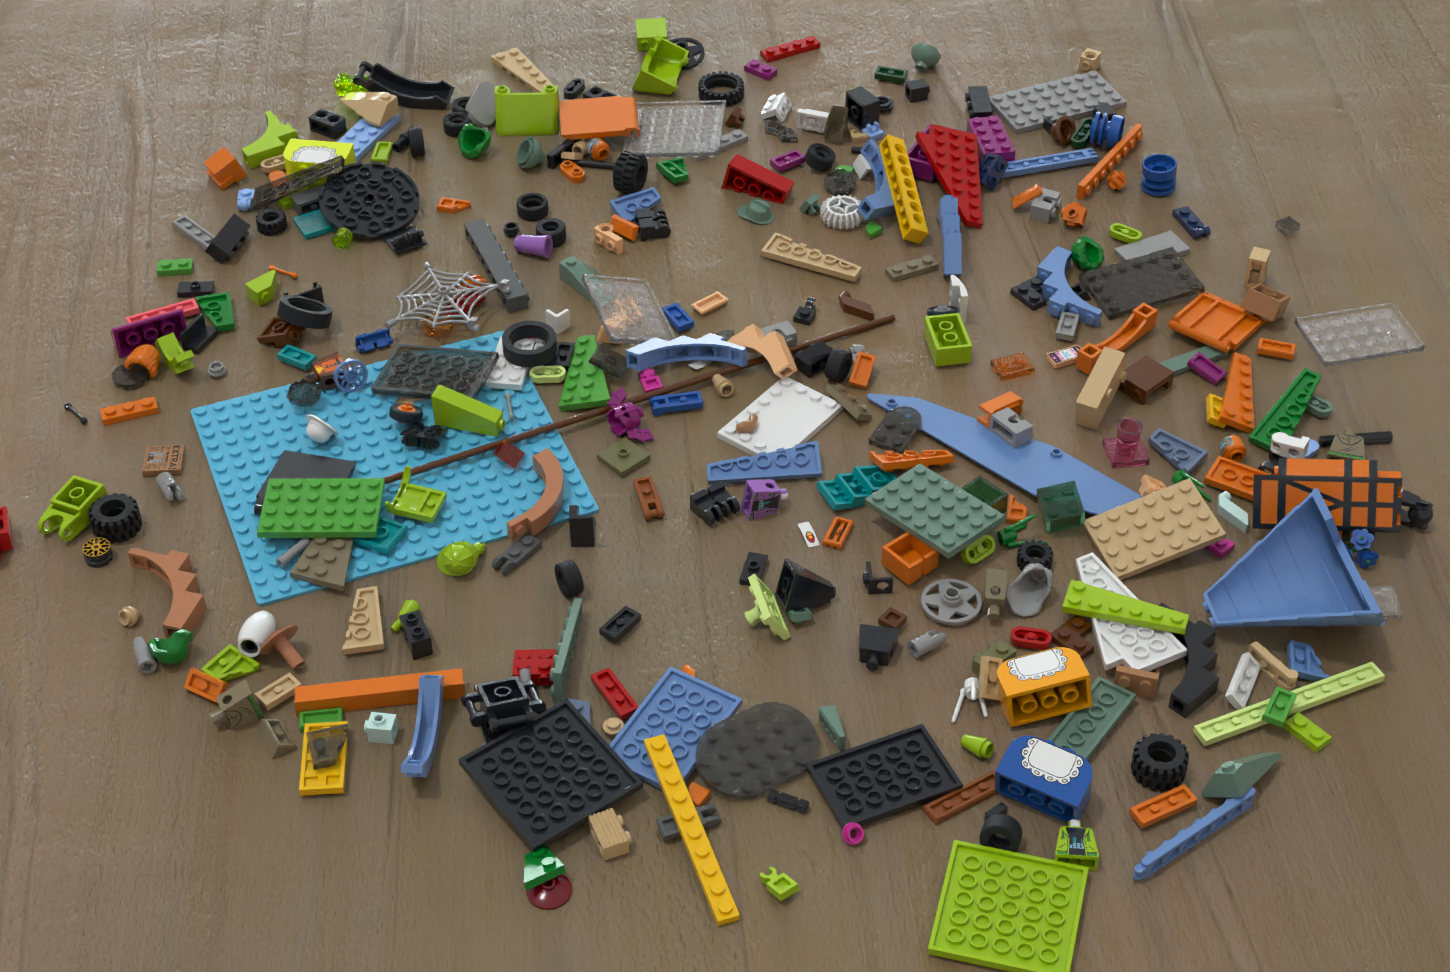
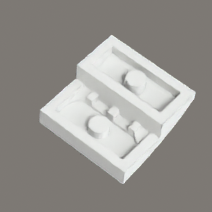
(958, 297)

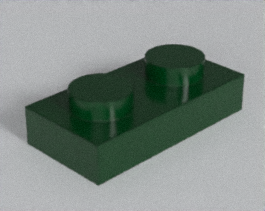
(891, 74)

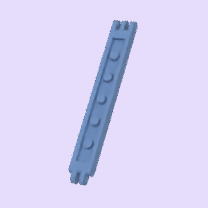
(1051, 162)
(1192, 835)

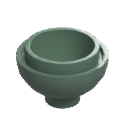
(924, 56)
(530, 153)

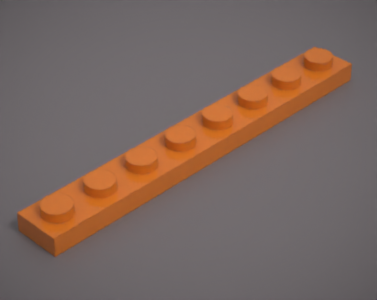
(1109, 161)

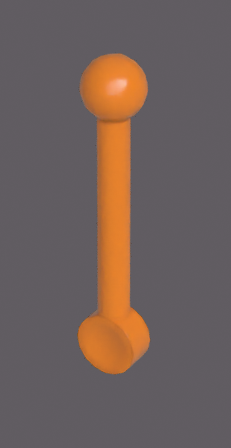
(294, 275)

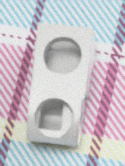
(1289, 446)

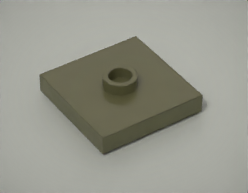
(623, 457)

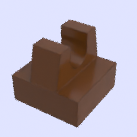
(735, 118)

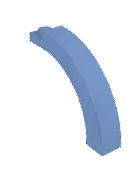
(427, 727)

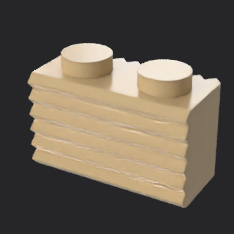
(609, 834)

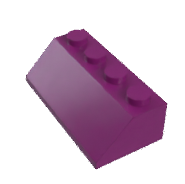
(146, 331)

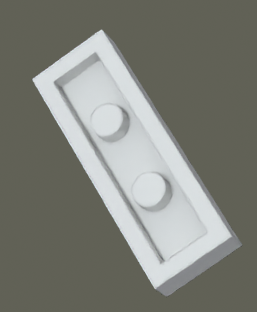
(1242, 681)

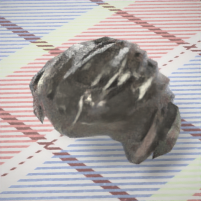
(304, 393)

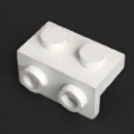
(778, 106)

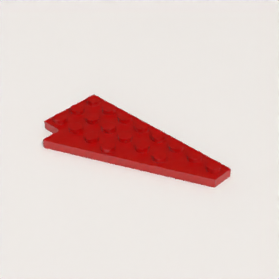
(956, 164)

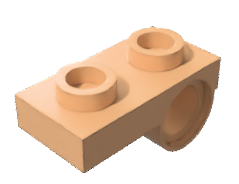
(605, 236)

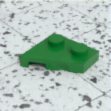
(673, 169)

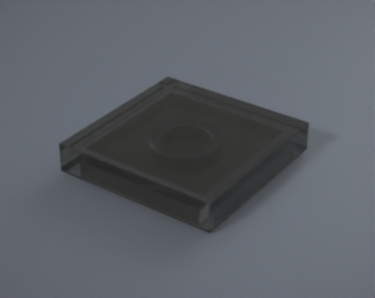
(609, 361)

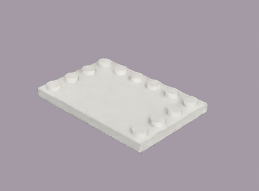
(786, 417)

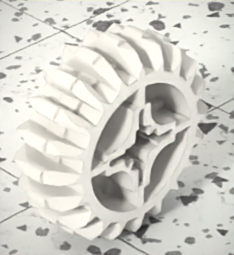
(841, 212)

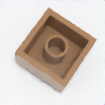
(1265, 302)

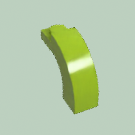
(173, 355)

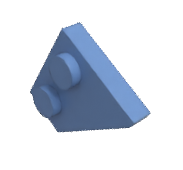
(1304, 661)

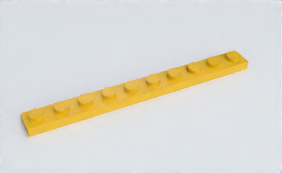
(691, 830)

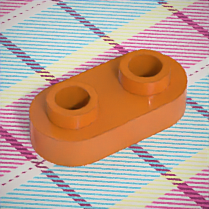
(572, 171)

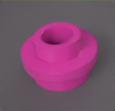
(858, 833)

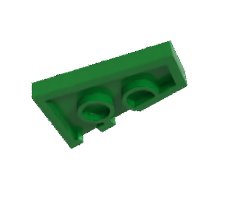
(217, 310)

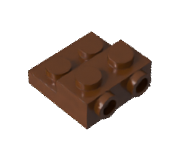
(280, 333)

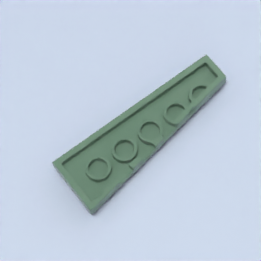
(565, 651)

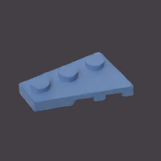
(626, 205)

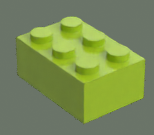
(947, 339)

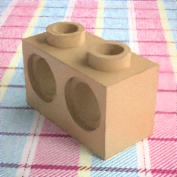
(1257, 266)

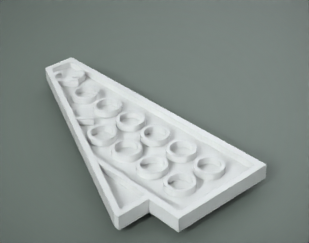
(1121, 642)

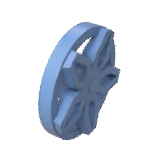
(350, 375)

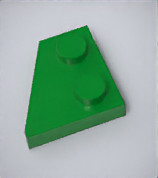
(541, 867)

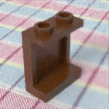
(1144, 378)

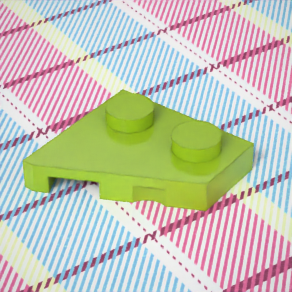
(230, 664)

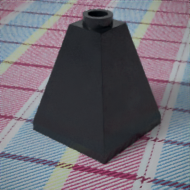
(801, 588)

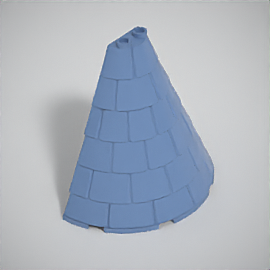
(1295, 578)

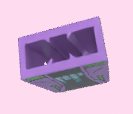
(761, 498)

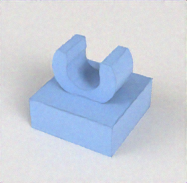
(874, 131)

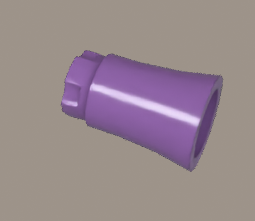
(534, 245)

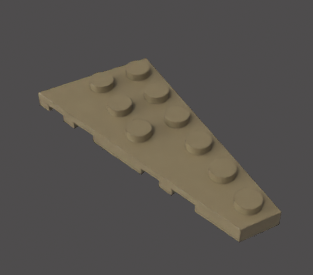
(325, 562)

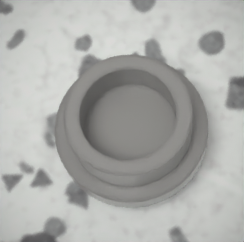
(216, 369)

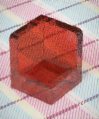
(509, 453)

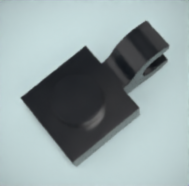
(806, 314)

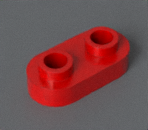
(1030, 638)

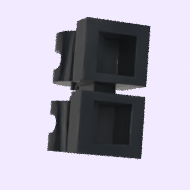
(652, 223)
(713, 503)

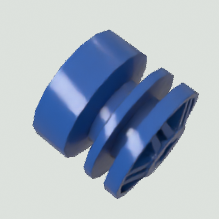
(1106, 130)
(1159, 174)

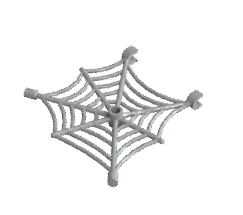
(444, 296)

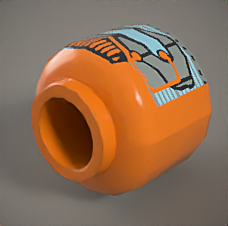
(598, 149)
(1232, 448)

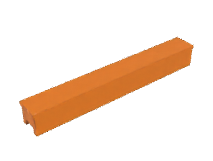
(373, 692)

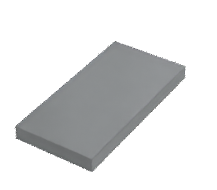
(1150, 245)

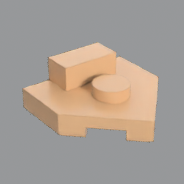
(1150, 485)

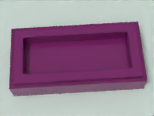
(1206, 368)

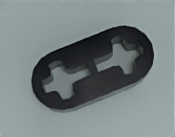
(574, 89)

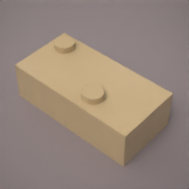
(1100, 388)

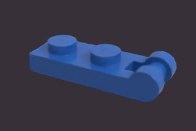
(676, 402)

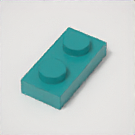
(296, 357)

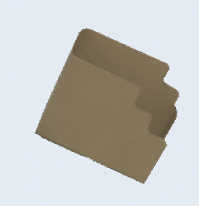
(839, 119)

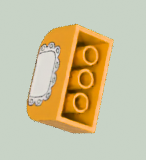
(1043, 685)

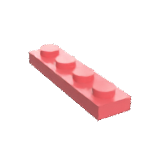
(188, 306)

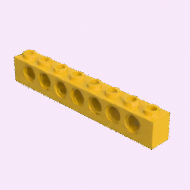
(903, 189)

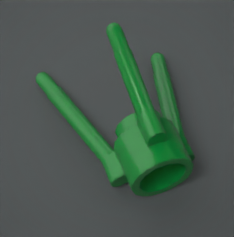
(1181, 475)
(1008, 534)

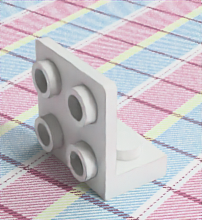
(812, 120)

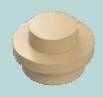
(612, 726)

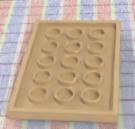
(1154, 529)

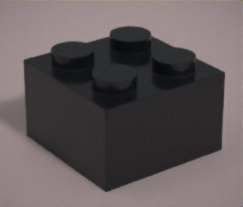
(862, 107)

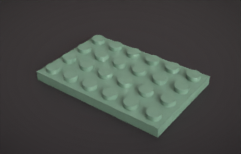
(934, 510)

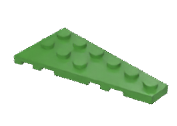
(584, 382)

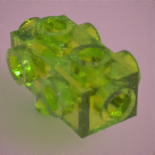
(344, 84)

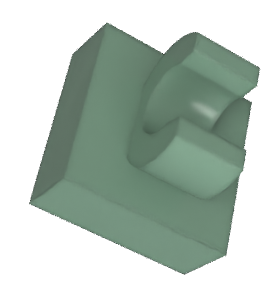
(811, 204)

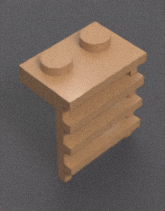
(1137, 681)

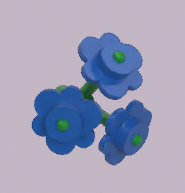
(1362, 541)

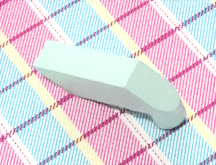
(1232, 512)

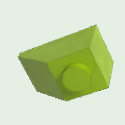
(263, 288)

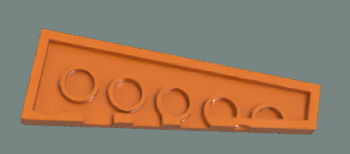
(1238, 398)

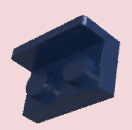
(992, 170)

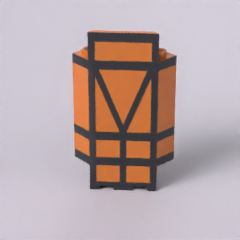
(1351, 489)

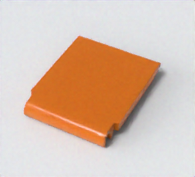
(598, 117)
(1215, 322)

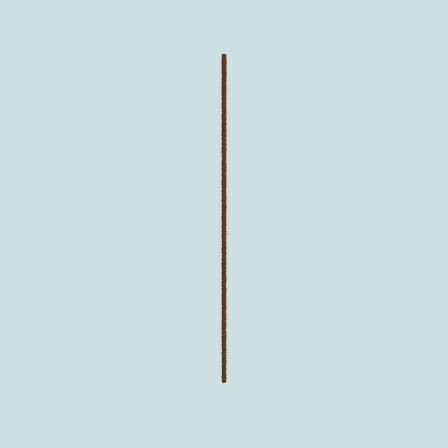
(637, 399)

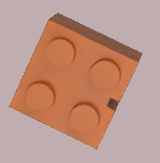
(909, 558)

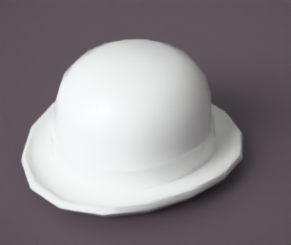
(318, 429)

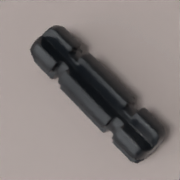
(788, 801)

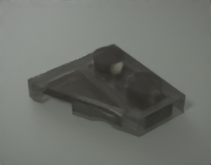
(326, 745)

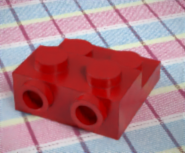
(538, 661)

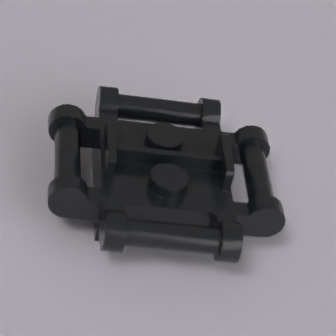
(503, 703)

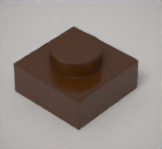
(892, 619)

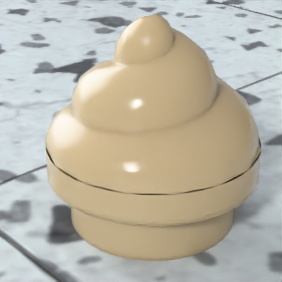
(128, 616)

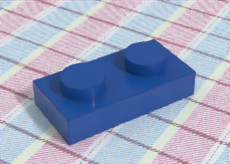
(678, 317)

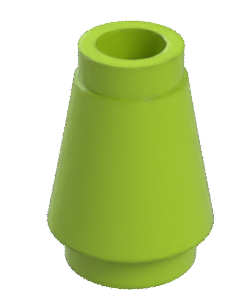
(978, 746)

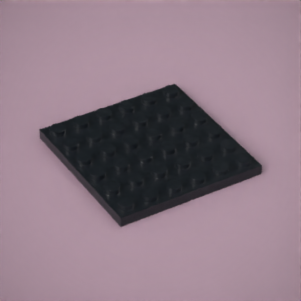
(550, 774)

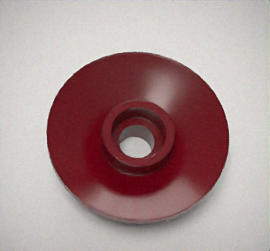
(553, 896)

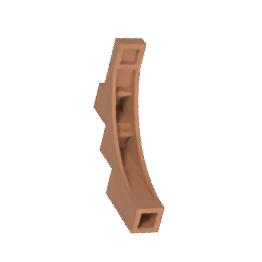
(175, 571)

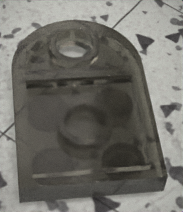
(895, 431)

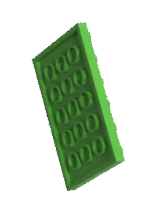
(321, 508)

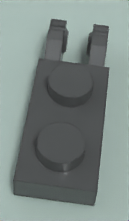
(517, 553)
(668, 827)

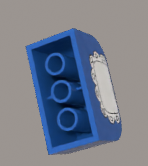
(1045, 777)

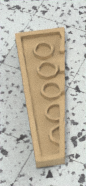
(520, 66)
(785, 250)

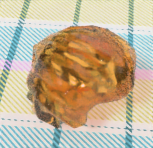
(438, 330)

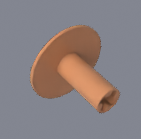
(280, 641)

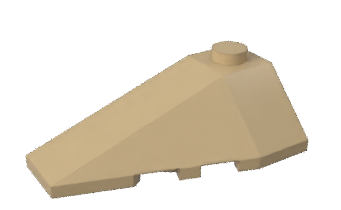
(373, 106)

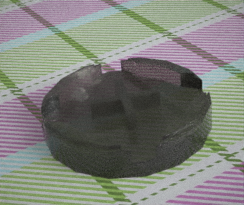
(840, 182)
(131, 378)

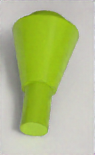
(408, 606)

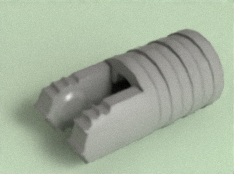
(169, 487)
(926, 643)
(143, 656)

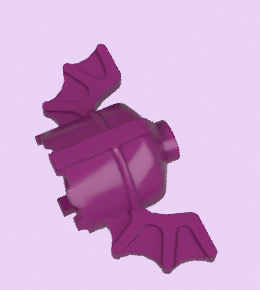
(626, 417)

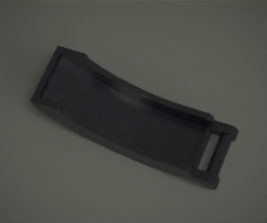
(408, 92)

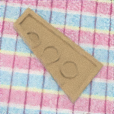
(365, 624)

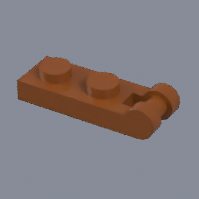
(648, 497)

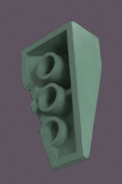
(571, 273)
(1238, 776)

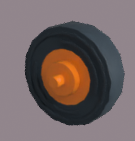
(406, 413)

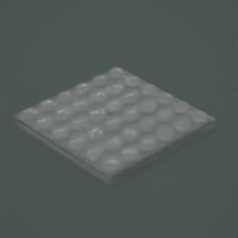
(678, 129)

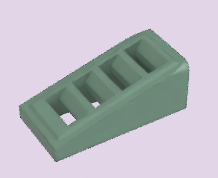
(832, 725)

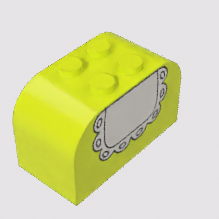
(306, 153)

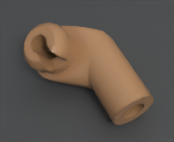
(747, 426)

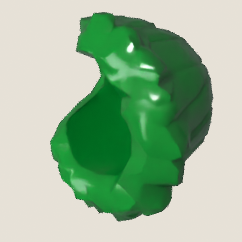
(473, 141)
(1087, 253)
(172, 649)

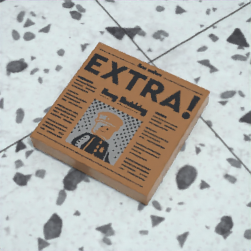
(163, 459)

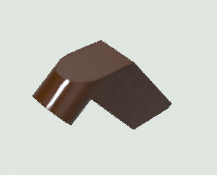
(855, 306)

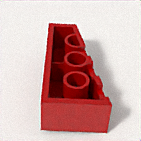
(756, 180)

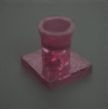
(1127, 447)

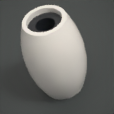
(255, 633)

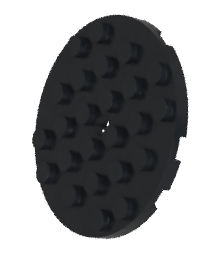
(392, 193)

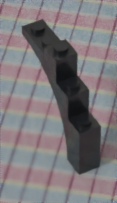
(1200, 660)

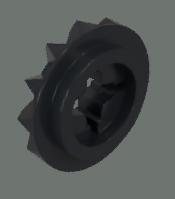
(886, 104)

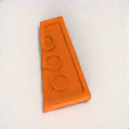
(891, 461)

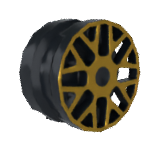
(97, 554)

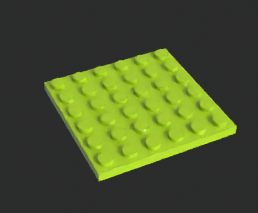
(1008, 910)

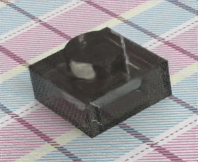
(1287, 225)

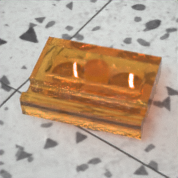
(1012, 366)

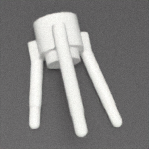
(971, 691)

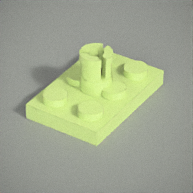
(766, 608)

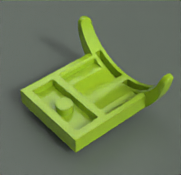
(416, 501)

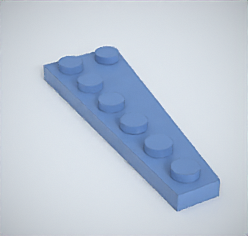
(789, 463)

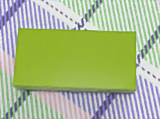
(382, 152)

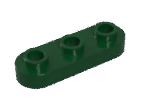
(1081, 134)

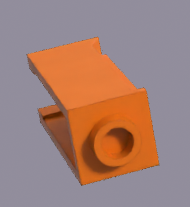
(999, 403)

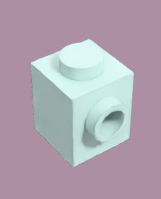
(381, 728)

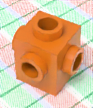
(1079, 216)

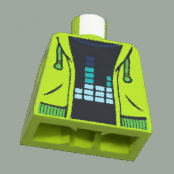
(1077, 846)

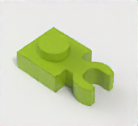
(779, 885)

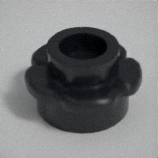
(511, 229)

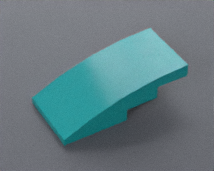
(851, 489)

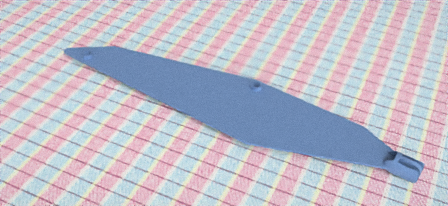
(1027, 466)

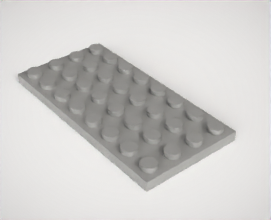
(1070, 96)

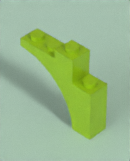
(270, 143)

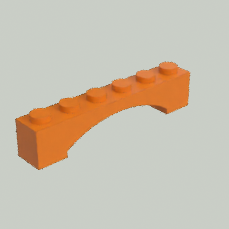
(1138, 324)

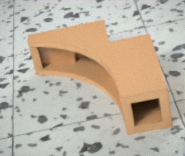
(771, 346)

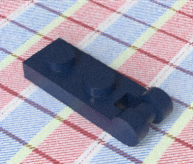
(1191, 222)

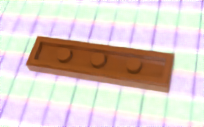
(961, 799)

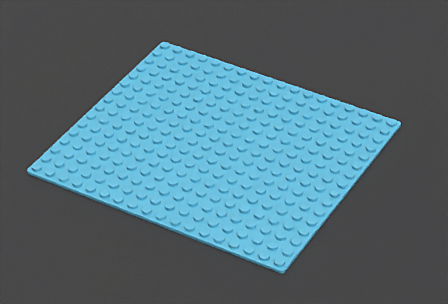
(483, 492)

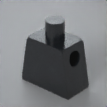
(877, 645)

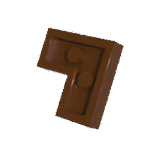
(1070, 636)

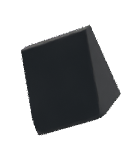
(1047, 124)
(1081, 291)

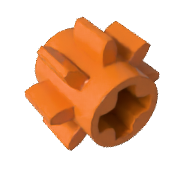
(1116, 180)

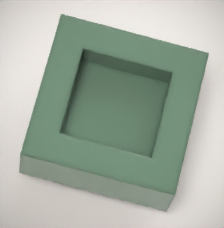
(799, 615)

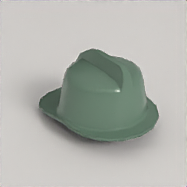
(757, 212)

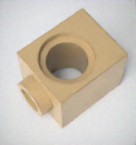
(1090, 60)

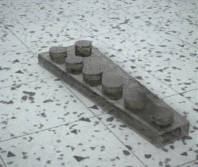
(285, 186)

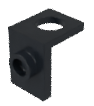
(873, 582)

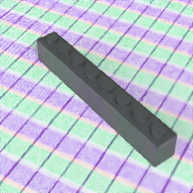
(496, 264)

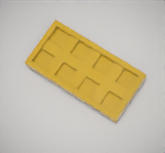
(324, 780)

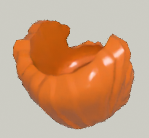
(147, 356)

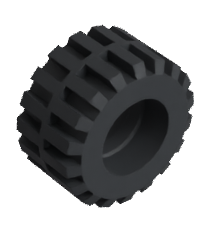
(630, 172)
(115, 517)
(1156, 774)

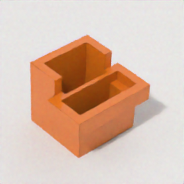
(224, 168)

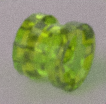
(342, 238)

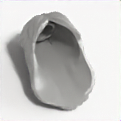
(1029, 590)

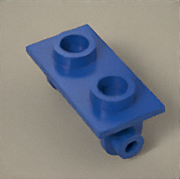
(366, 342)

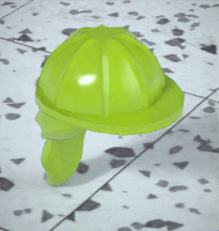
(459, 557)

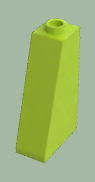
(465, 413)

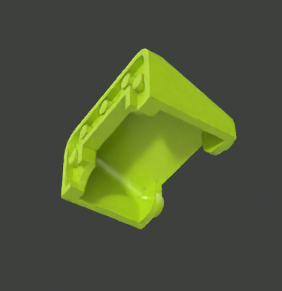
(661, 68)
(527, 112)

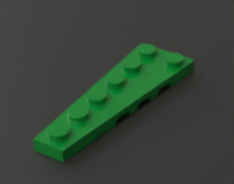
(1287, 411)

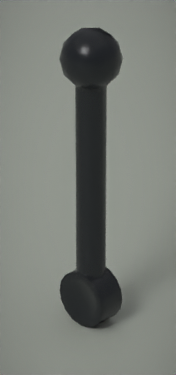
(68, 406)

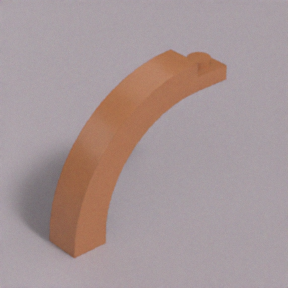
(549, 504)

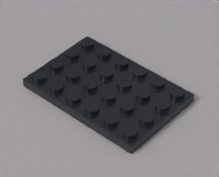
(883, 777)

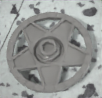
(951, 601)

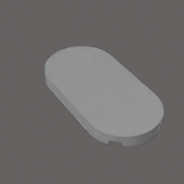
(482, 105)

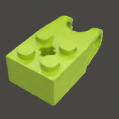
(71, 507)

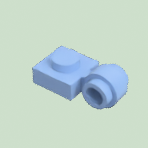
(245, 199)

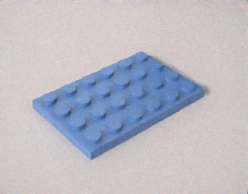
(682, 711)

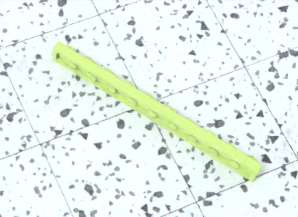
(1307, 697)

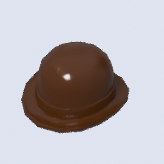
(1063, 130)

